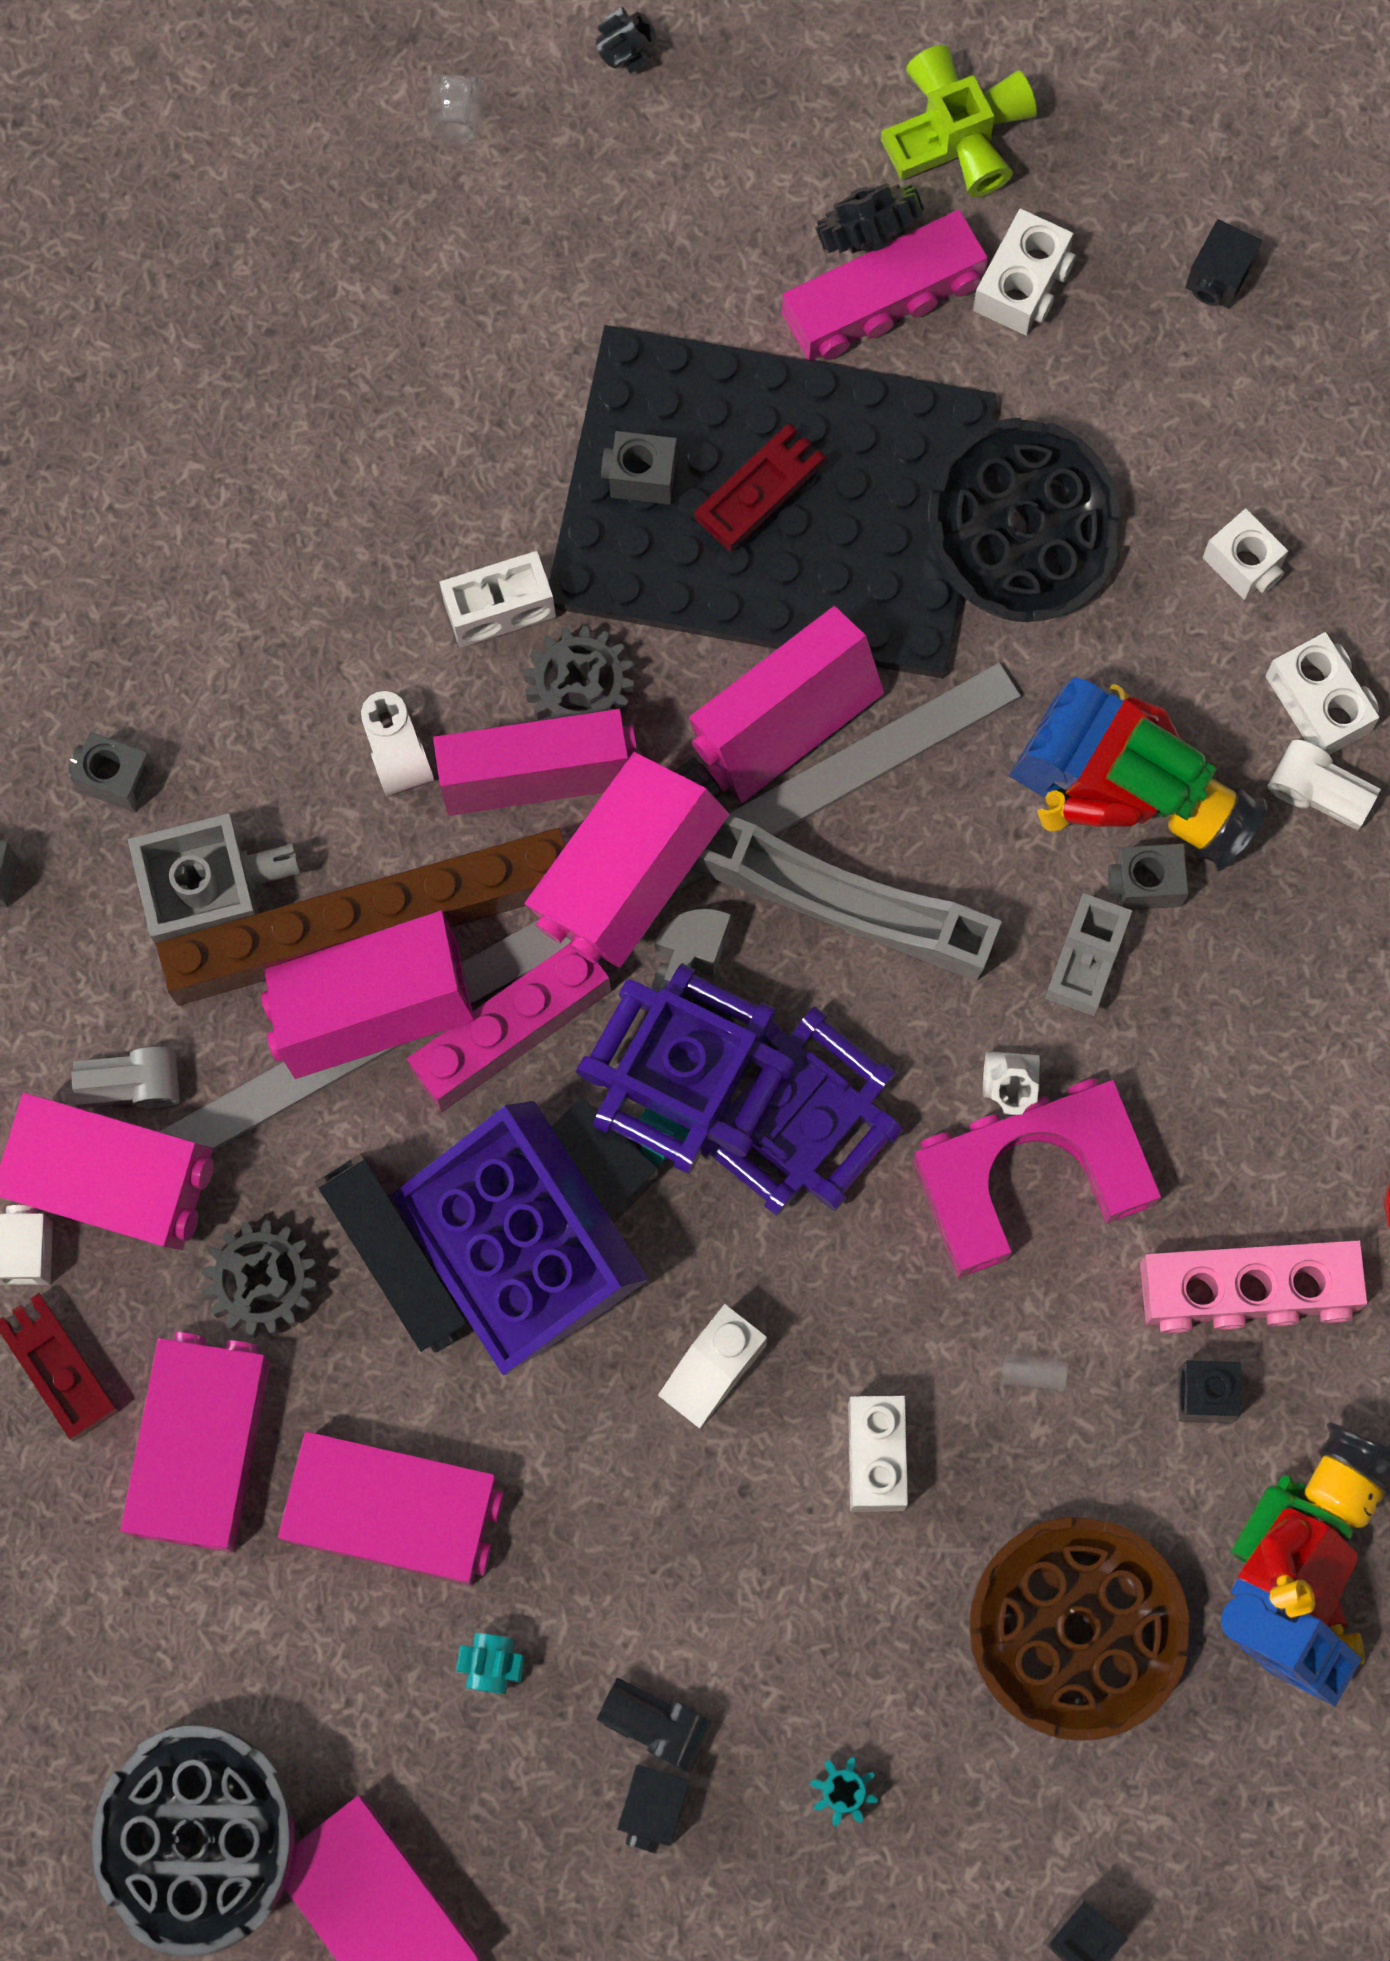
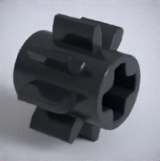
(626, 40)

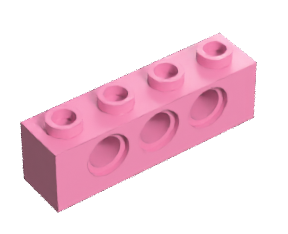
(1332, 1264)

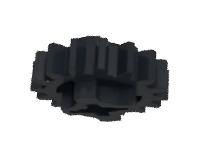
(869, 218)

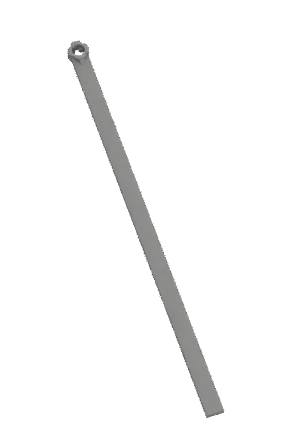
(527, 948)

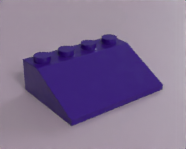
(518, 1235)

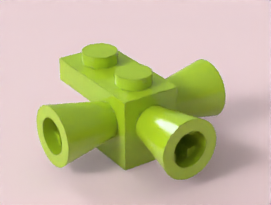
(957, 122)

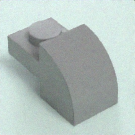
(691, 939)
(1088, 954)

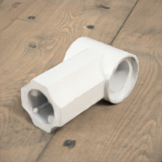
(1310, 779)
(1011, 1080)

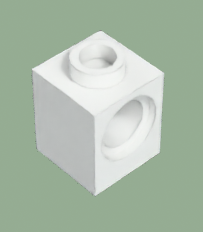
(1248, 535)
(25, 1246)

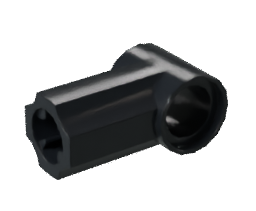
(665, 1728)

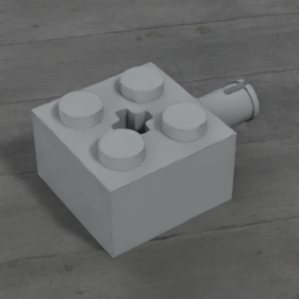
(207, 850)

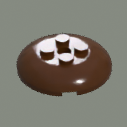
(1134, 1618)

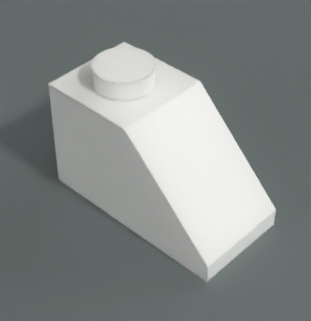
(713, 1366)

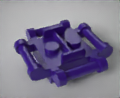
(685, 1066)
(811, 1119)

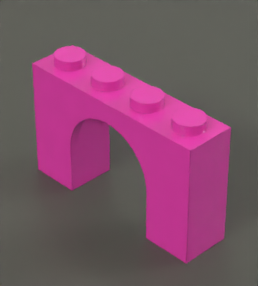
(1085, 1124)

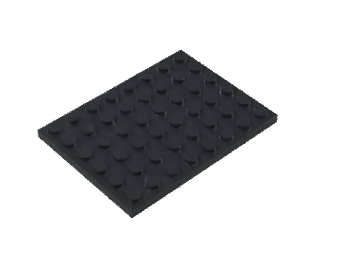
(840, 540)

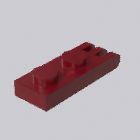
(758, 488)
(57, 1369)

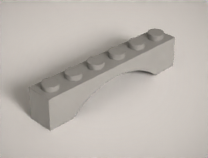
(901, 920)

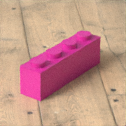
(884, 287)
(508, 1026)

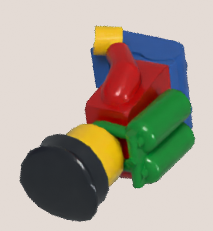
(1125, 765)
(1299, 1565)

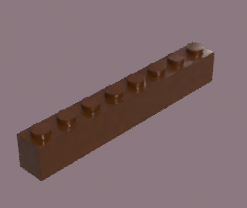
(461, 887)

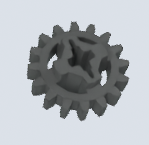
(568, 664)
(272, 1257)

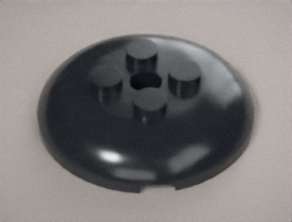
(1066, 509)
(149, 1851)

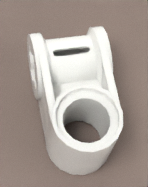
(395, 749)

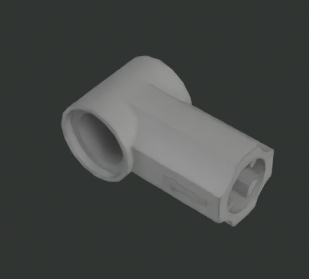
(142, 1079)

